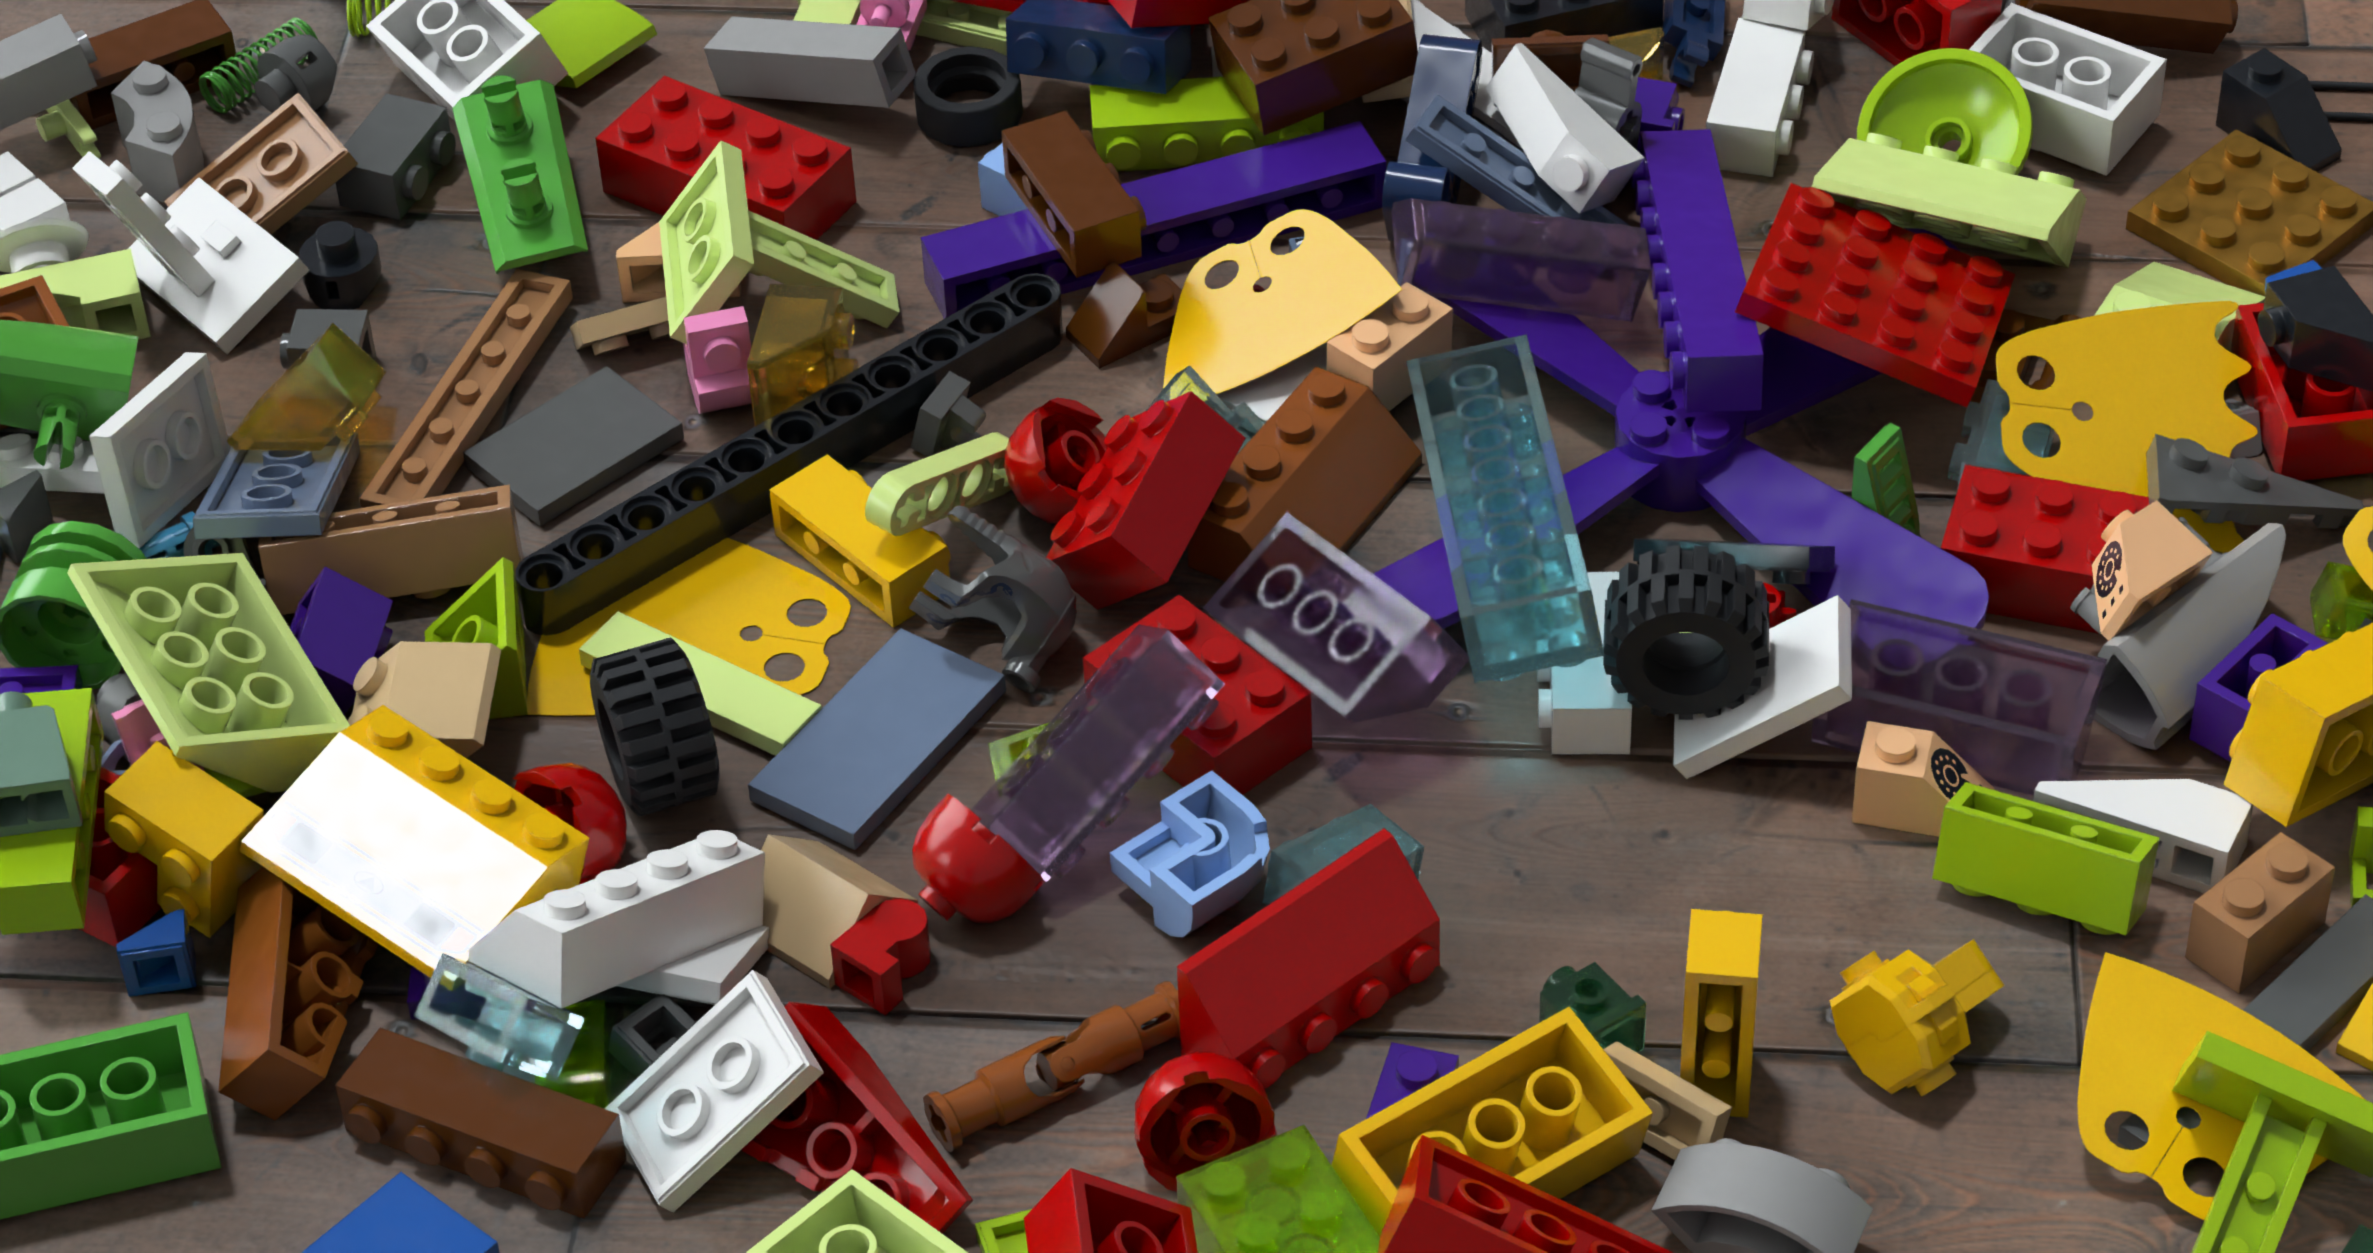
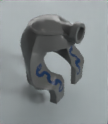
(1019, 594)

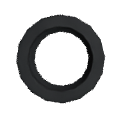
(968, 122)

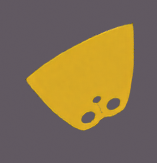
(707, 607)

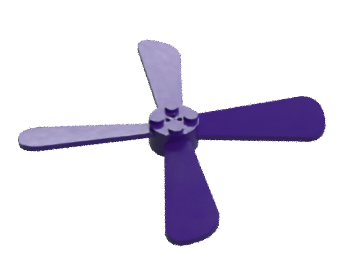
(1705, 461)

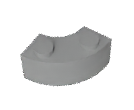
(158, 130)
(1758, 1202)

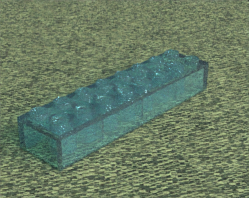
(1504, 511)

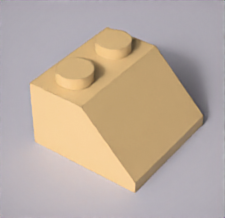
(435, 687)

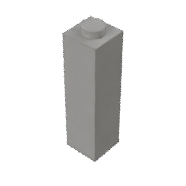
(810, 61)
(43, 69)

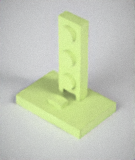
(716, 241)

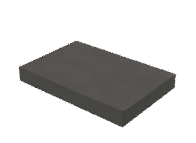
(574, 445)

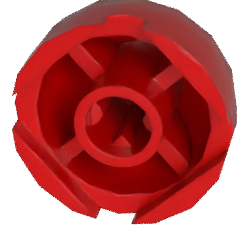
(1052, 455)
(585, 803)
(969, 866)
(1198, 1113)

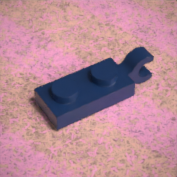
(1695, 32)

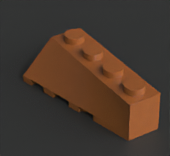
(286, 994)

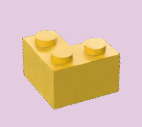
(188, 830)

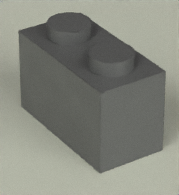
(397, 156)

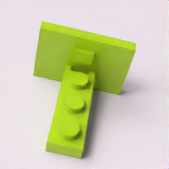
(2284, 1126)

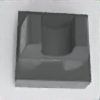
(947, 417)

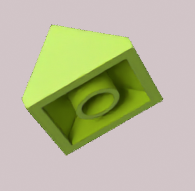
(491, 615)

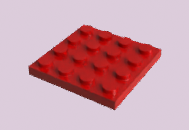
(1877, 293)

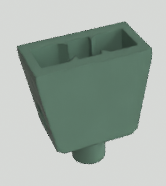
(34, 770)

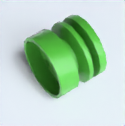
(43, 612)

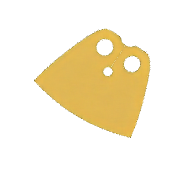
(1313, 296)
(2132, 1053)

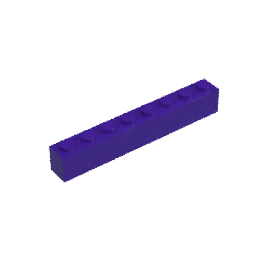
(1185, 213)
(1697, 273)

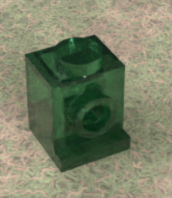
(1597, 1003)

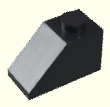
(2278, 109)
(2320, 327)

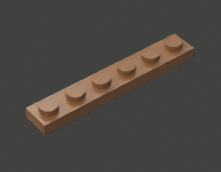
(471, 390)

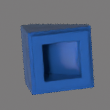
(159, 956)

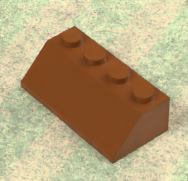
(1321, 457)

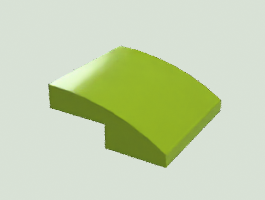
(590, 35)

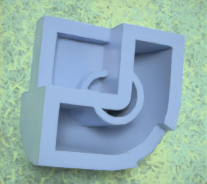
(1197, 857)

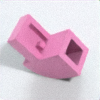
(718, 359)

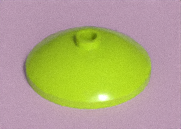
(1949, 98)

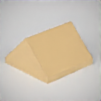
(813, 900)

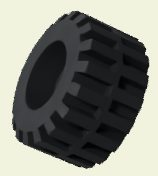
(1694, 595)
(654, 726)

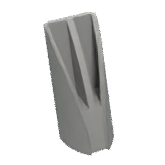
(2172, 647)

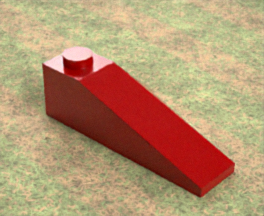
(858, 1124)

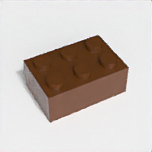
(1310, 54)

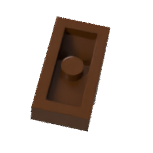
(1123, 315)

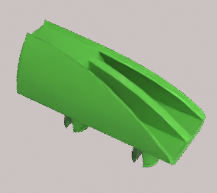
(520, 172)
(62, 381)

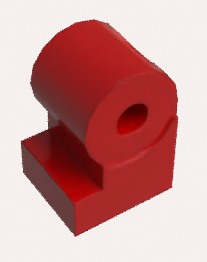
(882, 951)

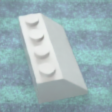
(628, 920)

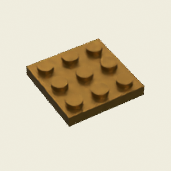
(2250, 214)

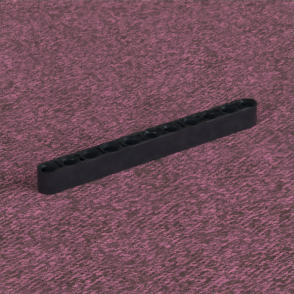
(732, 483)

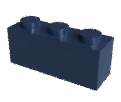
(1095, 46)

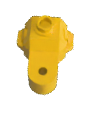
(1909, 1016)

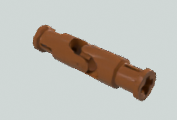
(1099, 1045)

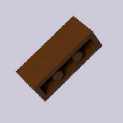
(180, 40)
(1073, 193)

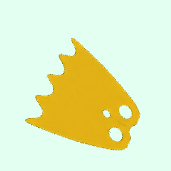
(2141, 378)

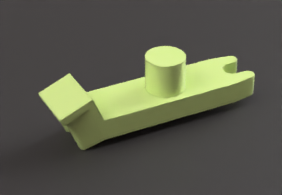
(66, 120)

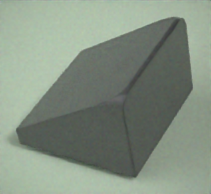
(23, 514)

